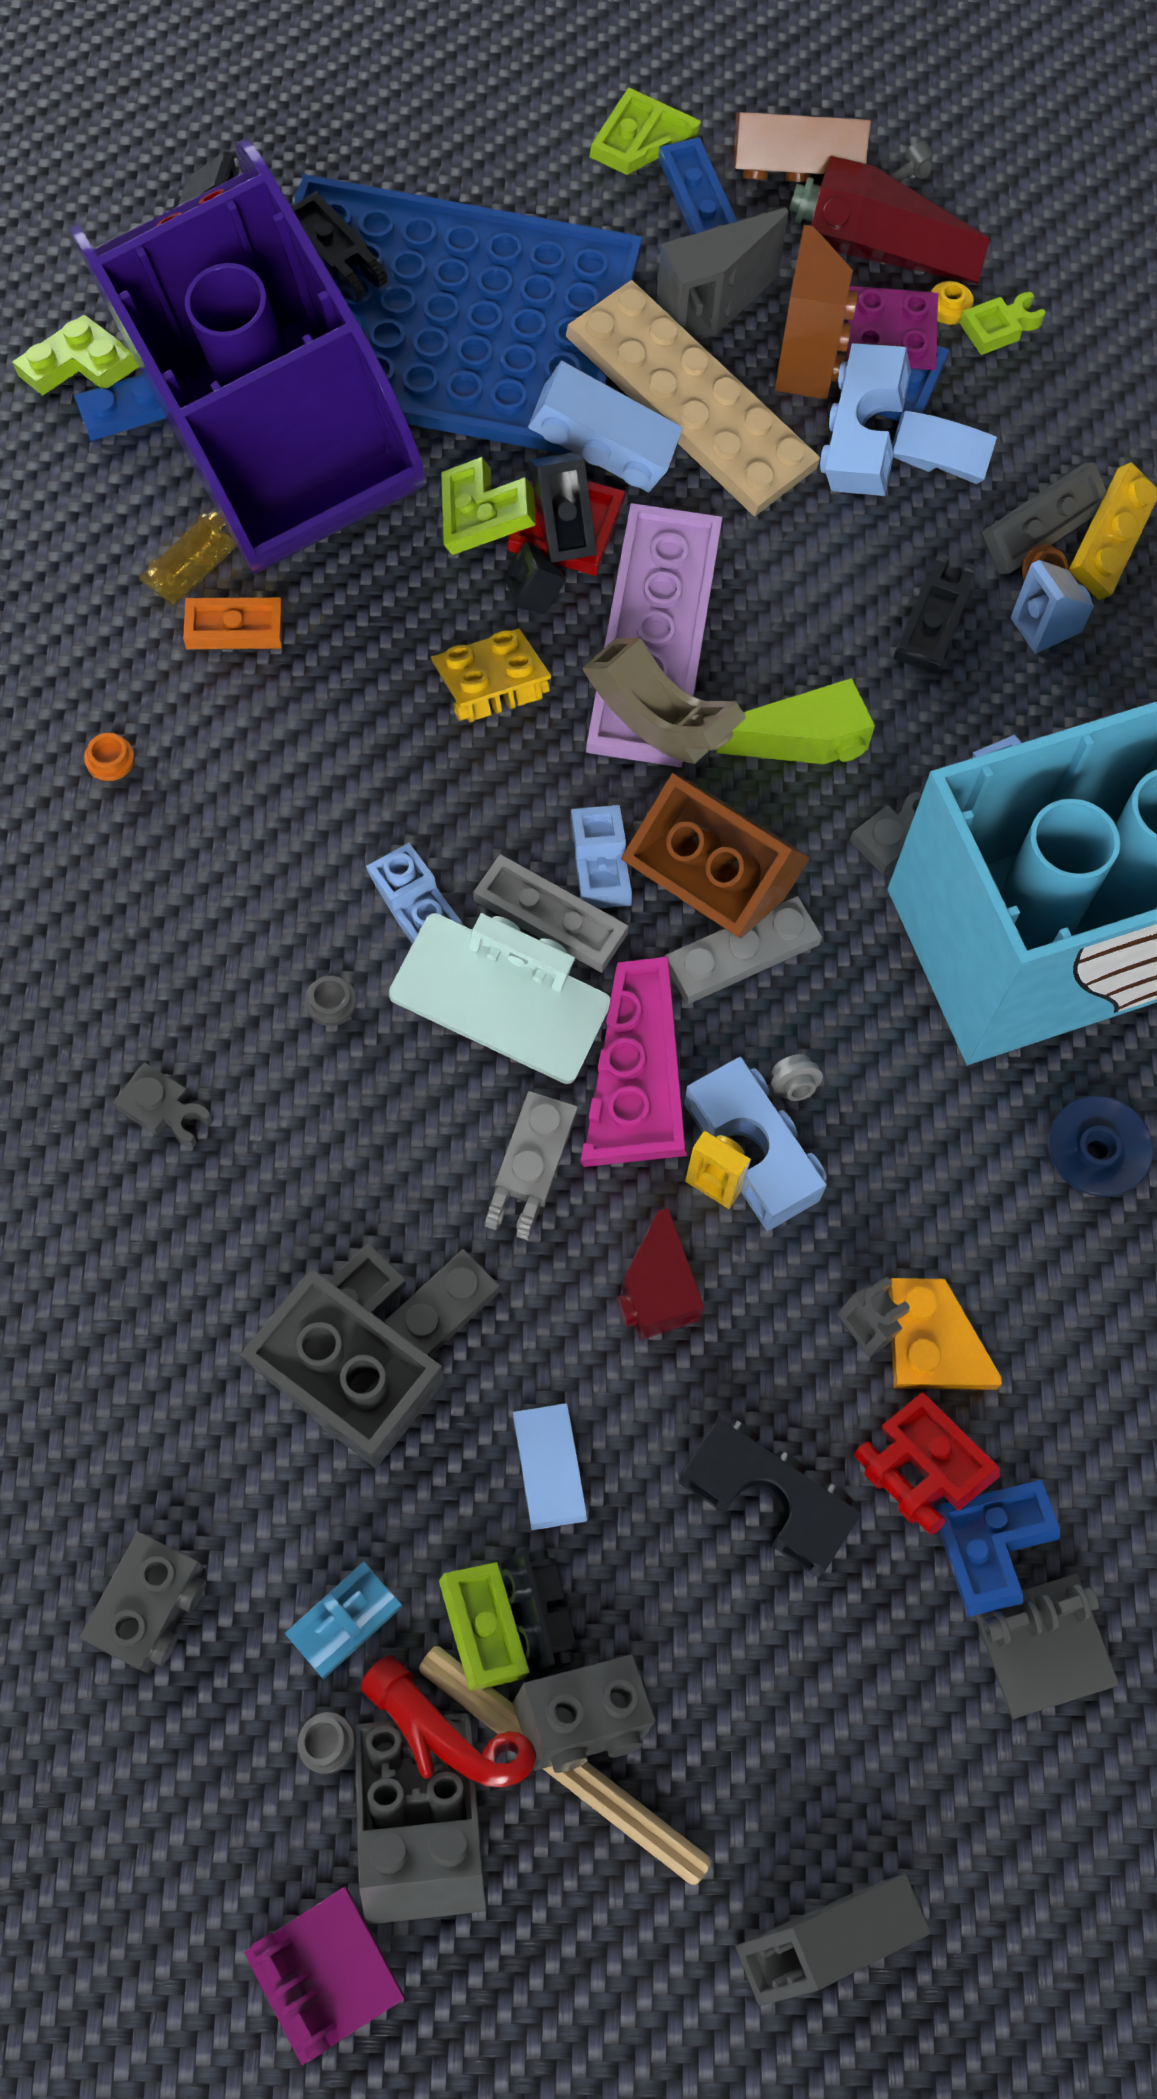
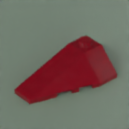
(886, 222)

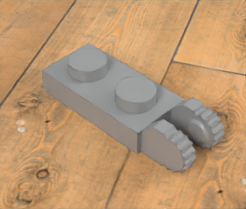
(532, 1160)

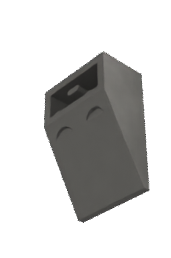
(719, 271)
(415, 1832)

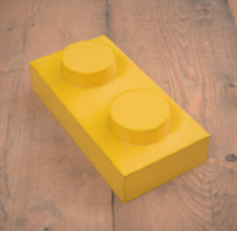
(718, 1168)

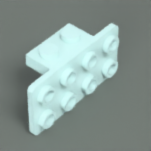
(502, 992)

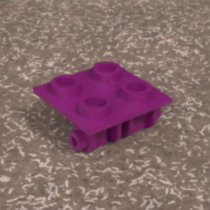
(897, 319)
(324, 1975)

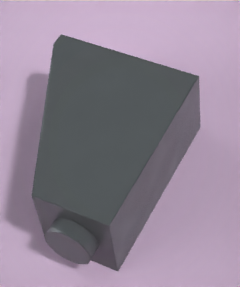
(833, 1941)

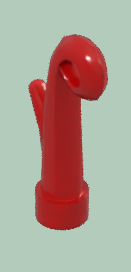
(426, 1729)

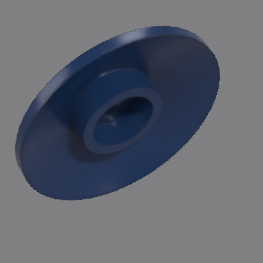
(1115, 1131)

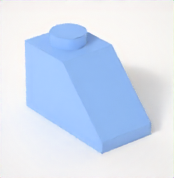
(1050, 606)

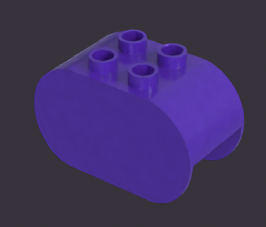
(258, 365)

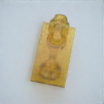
(189, 559)

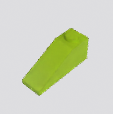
(806, 727)

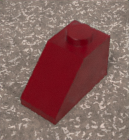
(659, 1283)

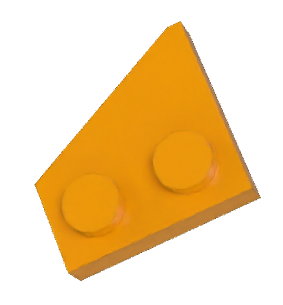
(937, 1341)

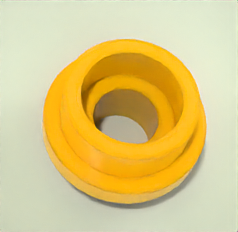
(952, 300)

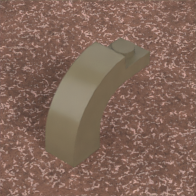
(655, 706)

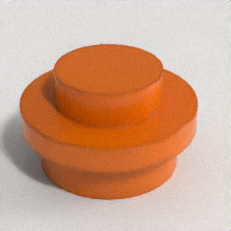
(109, 757)

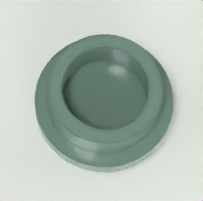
(805, 200)

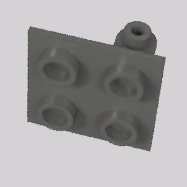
(1048, 1647)

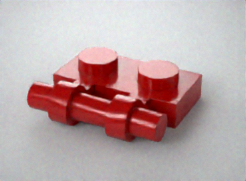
(939, 1451)

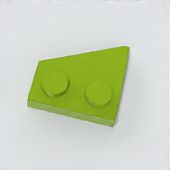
(638, 130)

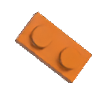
(233, 623)

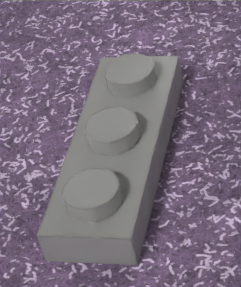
(550, 912)
(727, 959)

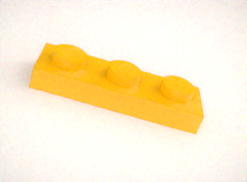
(1114, 531)

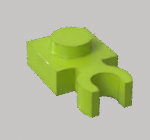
(999, 325)

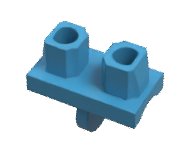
(343, 1620)

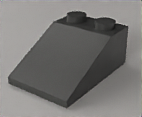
(344, 1367)

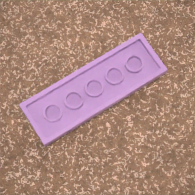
(663, 600)

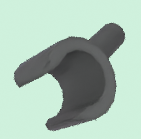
(918, 160)

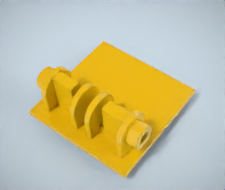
(492, 669)

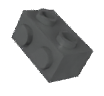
(145, 1604)
(584, 1713)

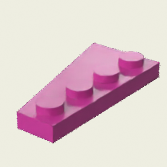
(638, 1082)

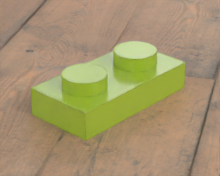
(483, 1626)

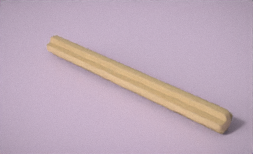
(583, 1781)

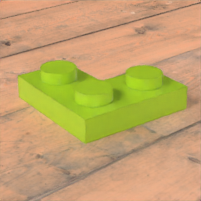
(76, 348)
(482, 514)

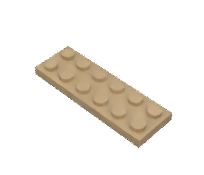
(678, 378)

